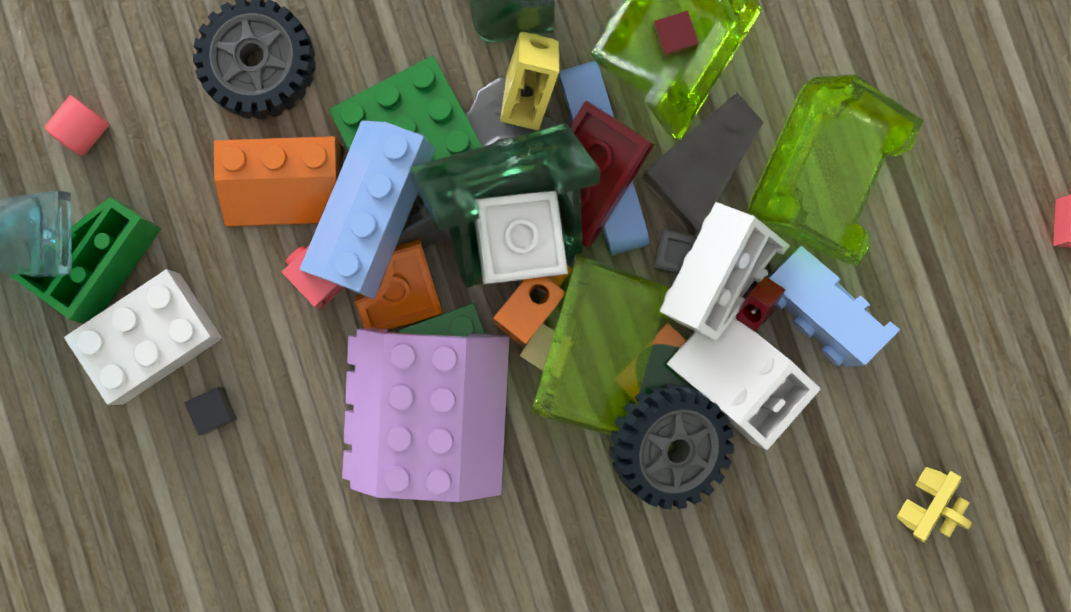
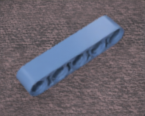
(626, 225)

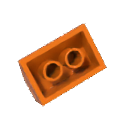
(275, 179)

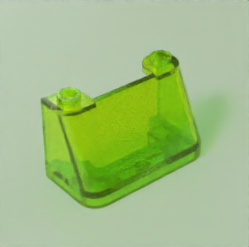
(830, 163)
(599, 346)

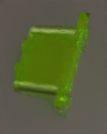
(680, 83)

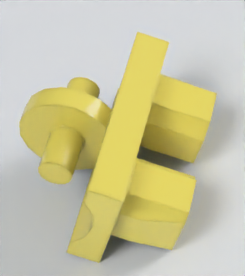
(942, 489)

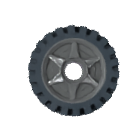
(238, 34)
(648, 431)

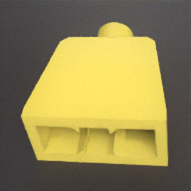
(537, 66)

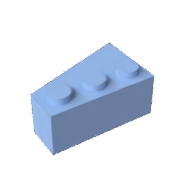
(829, 311)

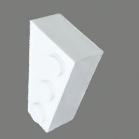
(720, 270)

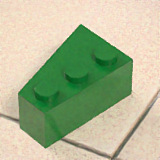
(103, 255)

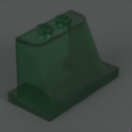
(517, 166)

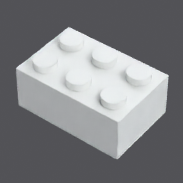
(143, 338)

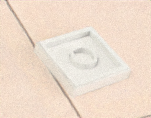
(520, 237)

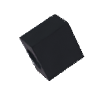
(210, 411)

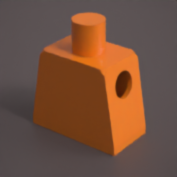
(522, 316)

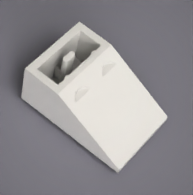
(747, 381)

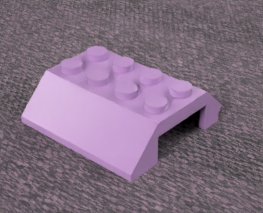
(426, 415)

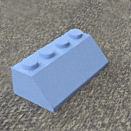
(367, 208)

